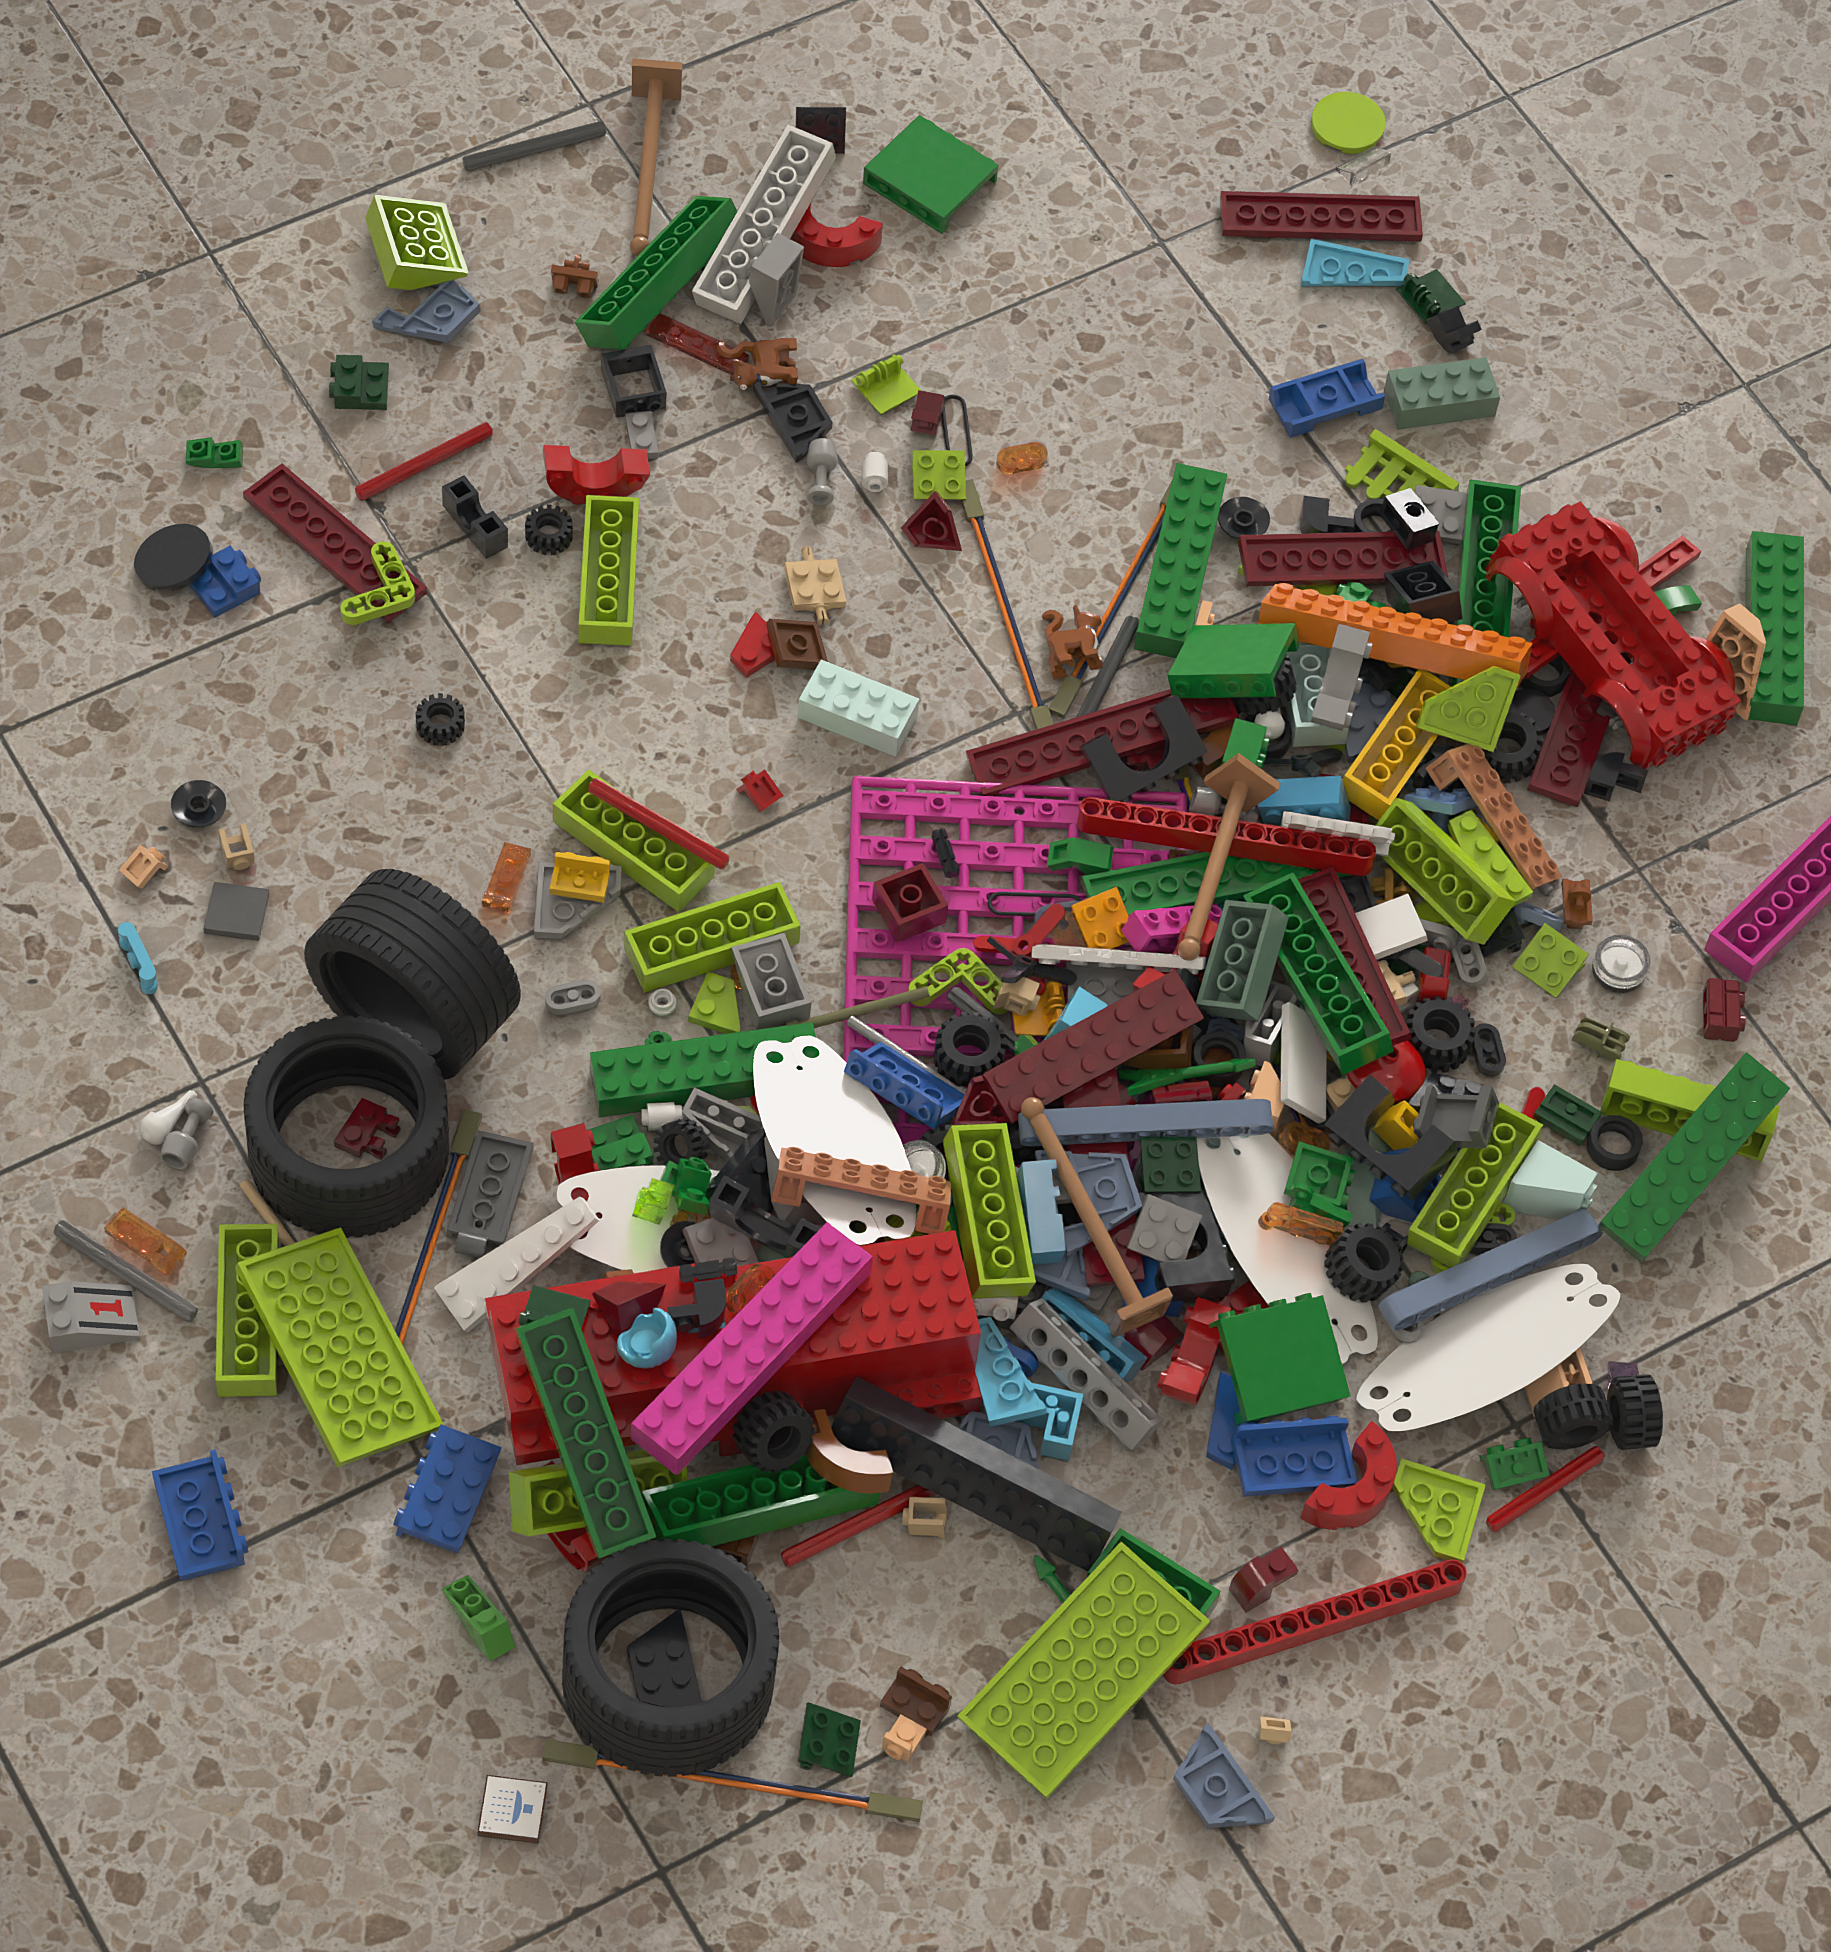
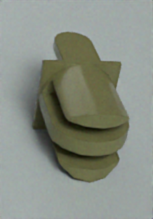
(1601, 1038)

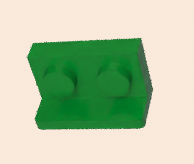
(1515, 1464)

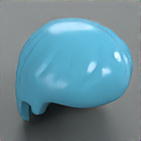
(648, 1340)

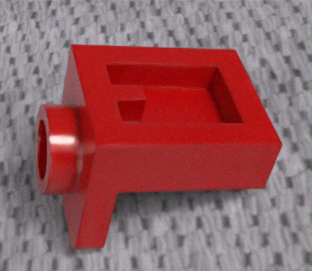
(760, 789)

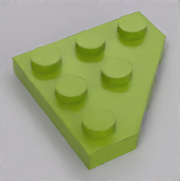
(1472, 709)
(1439, 1506)

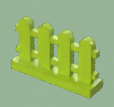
(1397, 463)

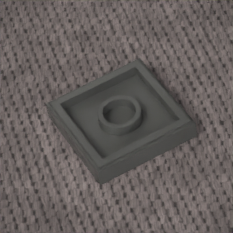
(236, 911)

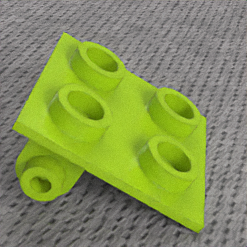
(886, 384)
(939, 472)
(1551, 960)

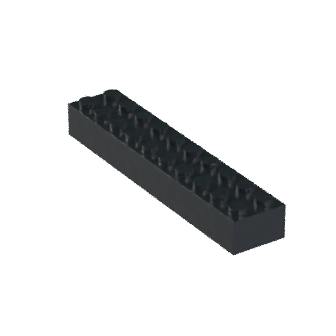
(975, 1474)

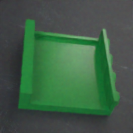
(928, 172)
(1231, 660)
(1282, 1357)

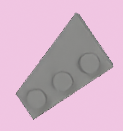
(723, 1122)

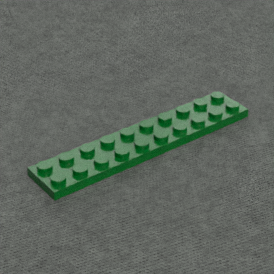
(1178, 880)

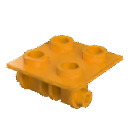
(1102, 919)
(1045, 1015)

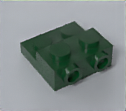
(359, 383)

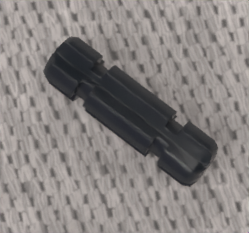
(945, 853)
(707, 1270)

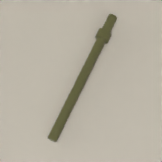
(865, 1008)

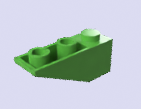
(480, 1618)

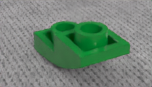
(208, 454)
(1679, 599)

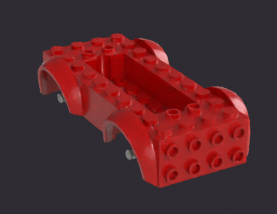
(1589, 564)

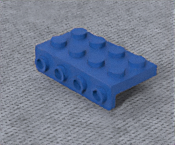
(904, 1084)
(1293, 1456)
(447, 1488)
(200, 1517)

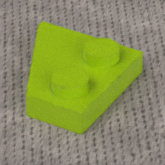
(716, 1005)

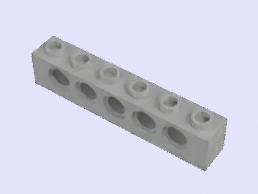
(1101, 1377)

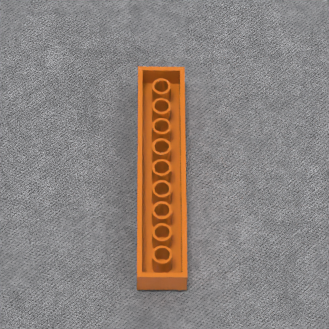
(1395, 635)

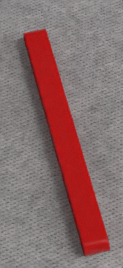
(1250, 839)
(1326, 1613)

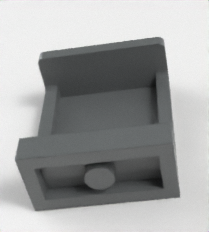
(1461, 1117)

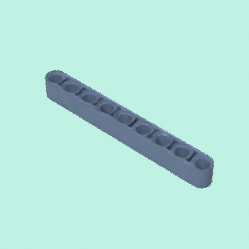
(1154, 1120)
(1489, 1270)

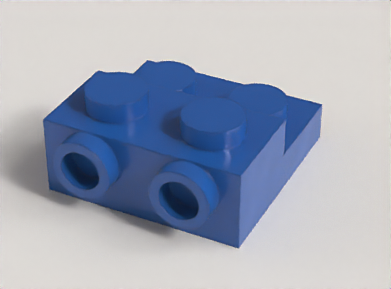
(227, 582)

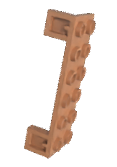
(1499, 809)
(798, 1166)

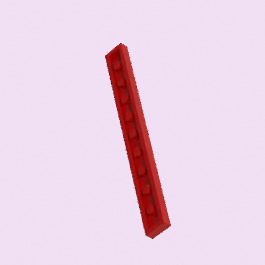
(1654, 571)

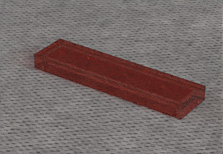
(691, 342)

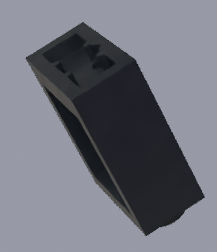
(640, 359)

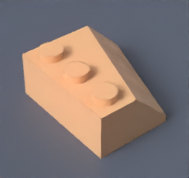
(1744, 644)

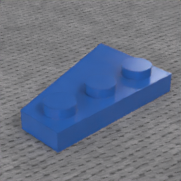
(1223, 1423)

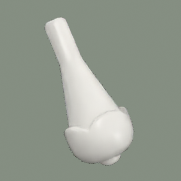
(1273, 722)
(158, 1125)

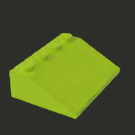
(414, 242)

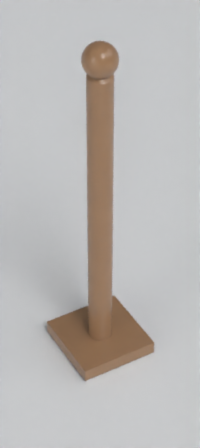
(656, 82)
(1244, 788)
(1138, 1309)

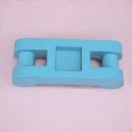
(138, 957)

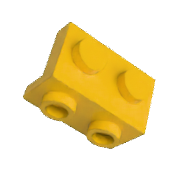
(580, 877)

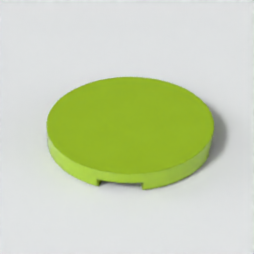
(1348, 122)

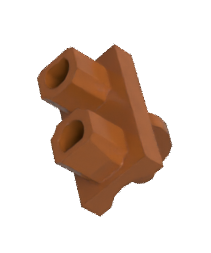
(575, 273)
(1576, 903)

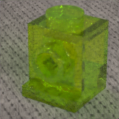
(653, 1201)

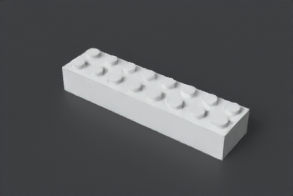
(770, 208)

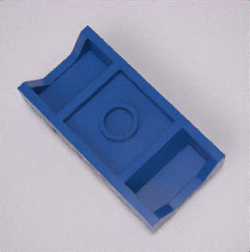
(1324, 397)

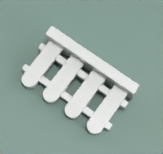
(1379, 836)

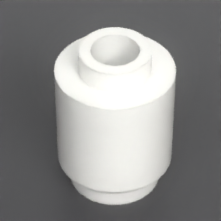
(874, 472)
(659, 1114)

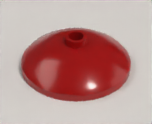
(1400, 1073)

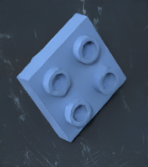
(1441, 802)

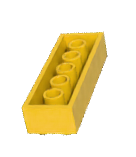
(1393, 749)

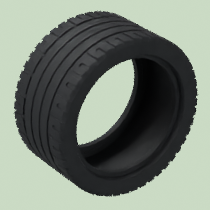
(414, 962)
(331, 1056)
(686, 1579)

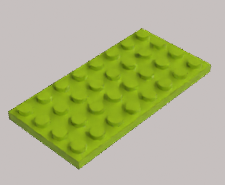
(339, 1347)
(1083, 1670)

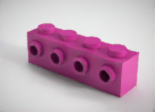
(1160, 928)

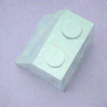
(1551, 1184)

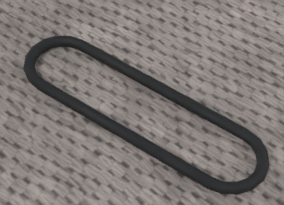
(966, 426)
(1026, 895)

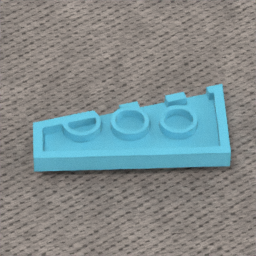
(1348, 266)
(1001, 1381)

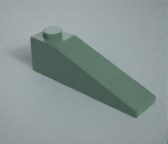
(1362, 1184)

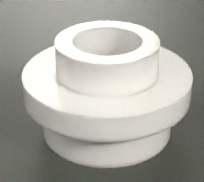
(662, 995)

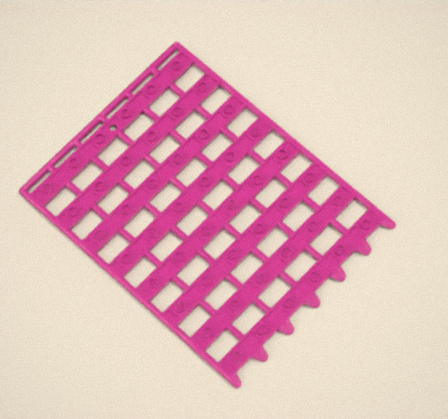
(961, 899)

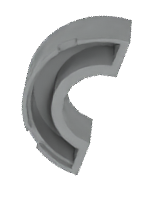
(1334, 702)

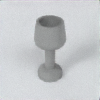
(821, 459)
(1209, 802)
(180, 1146)

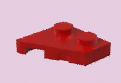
(753, 648)

